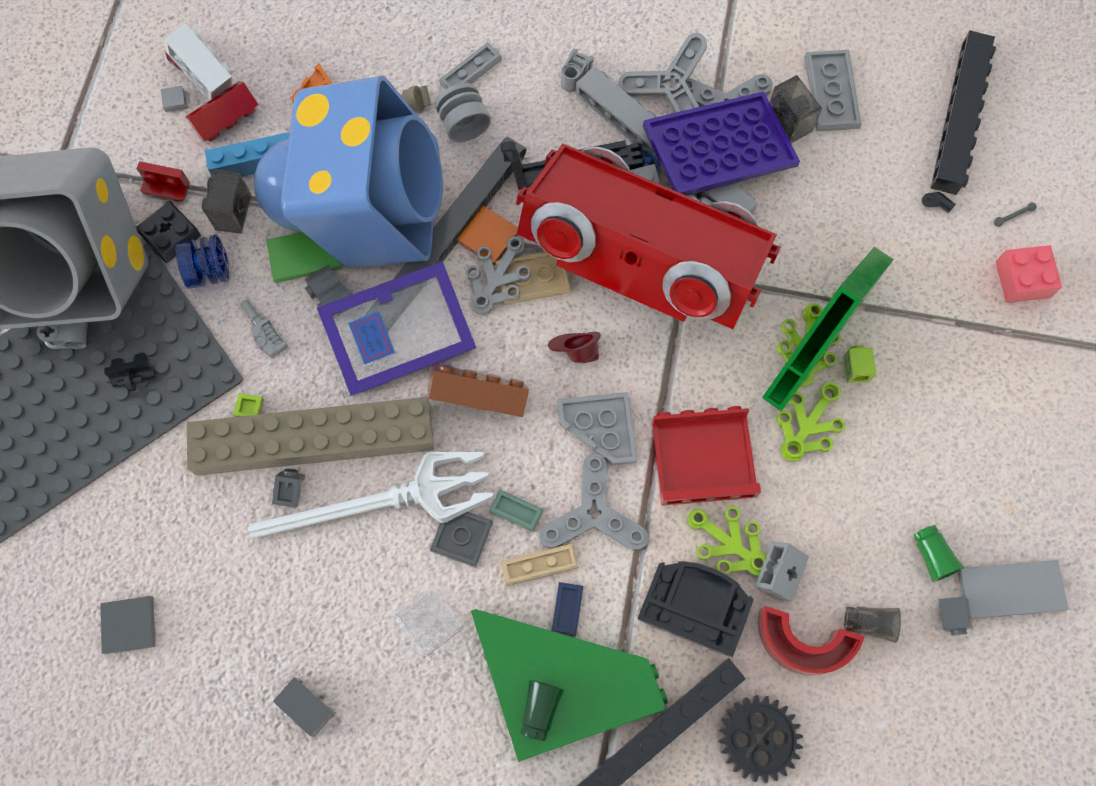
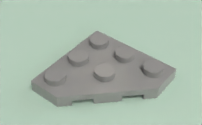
(602, 425)

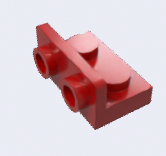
(163, 181)

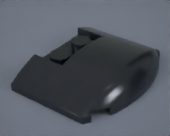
(697, 605)

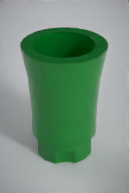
(937, 554)

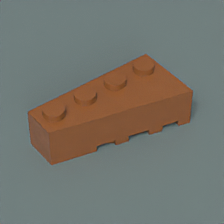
(477, 390)

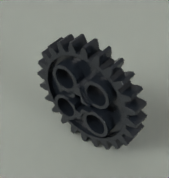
(778, 755)

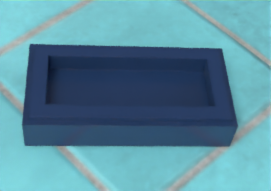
(567, 609)

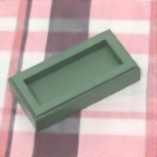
(516, 510)

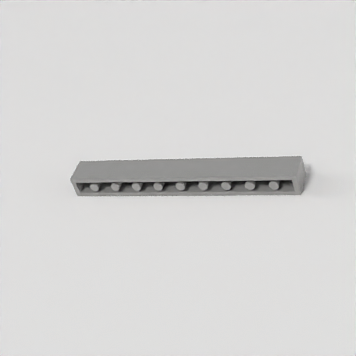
(628, 117)

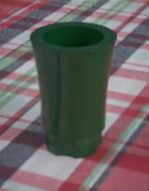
(540, 709)

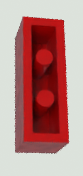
(222, 111)

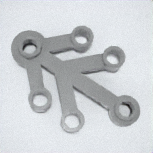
(497, 277)

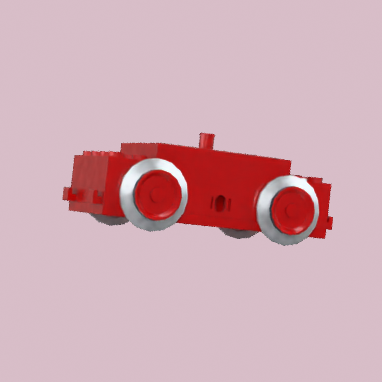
(645, 236)

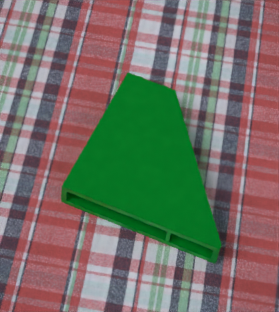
(827, 327)
(598, 682)

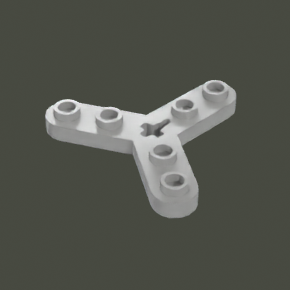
(681, 69)
(707, 95)
(578, 521)

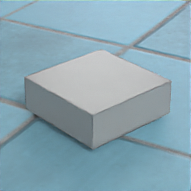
(173, 98)

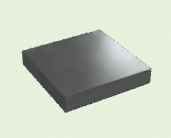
(462, 538)
(127, 625)

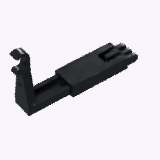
(527, 173)

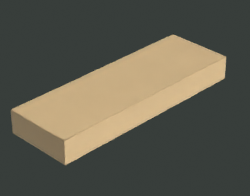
(539, 564)

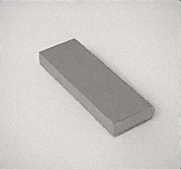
(472, 67)

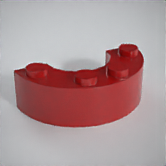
(799, 657)

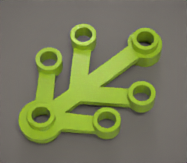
(810, 318)
(808, 425)
(731, 543)

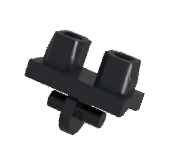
(130, 373)

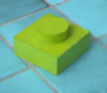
(248, 405)

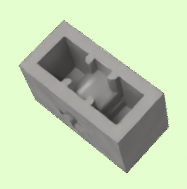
(782, 571)

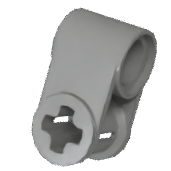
(575, 67)
(64, 335)

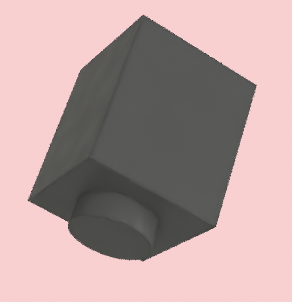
(956, 615)

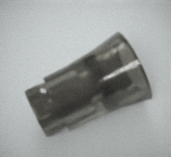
(874, 622)

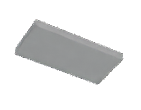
(834, 89)
(1013, 589)

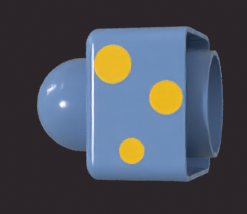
(355, 174)

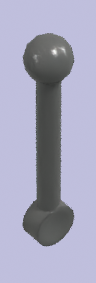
(999, 220)

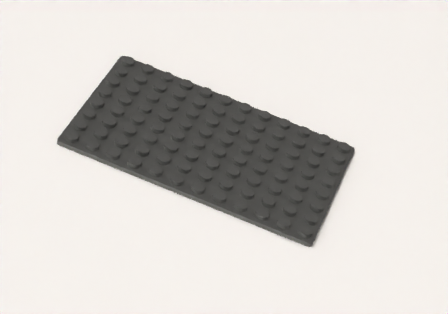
(66, 419)

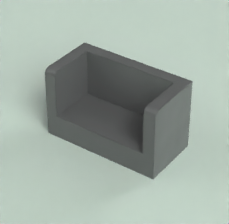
(303, 707)

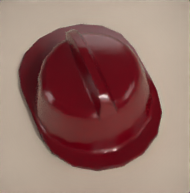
(578, 346)

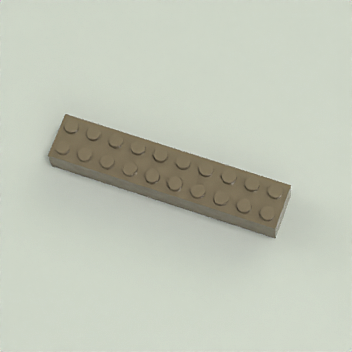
(309, 436)

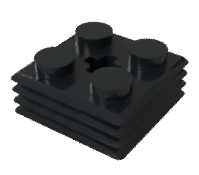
(155, 230)

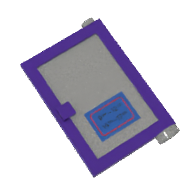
(396, 329)

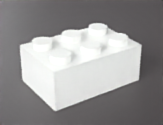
(198, 61)

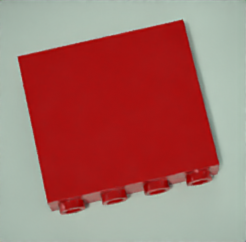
(704, 456)

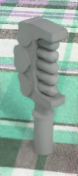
(263, 333)

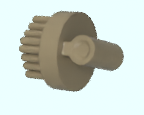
(417, 97)

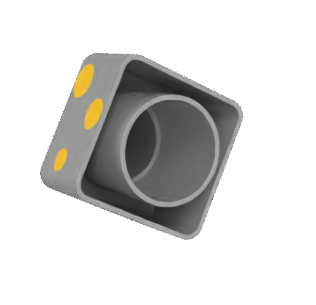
(65, 240)

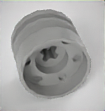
(462, 112)

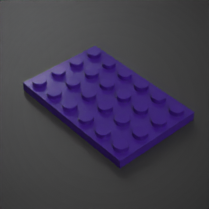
(720, 144)

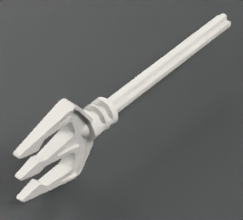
(423, 490)

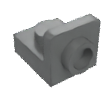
(287, 488)

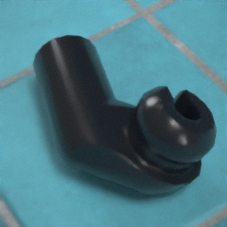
(937, 199)

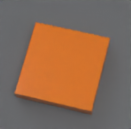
(490, 231)

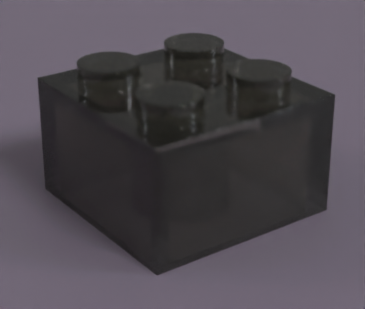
(795, 108)
(226, 201)

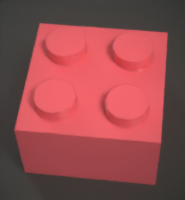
(1028, 274)

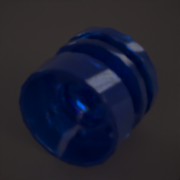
(198, 262)

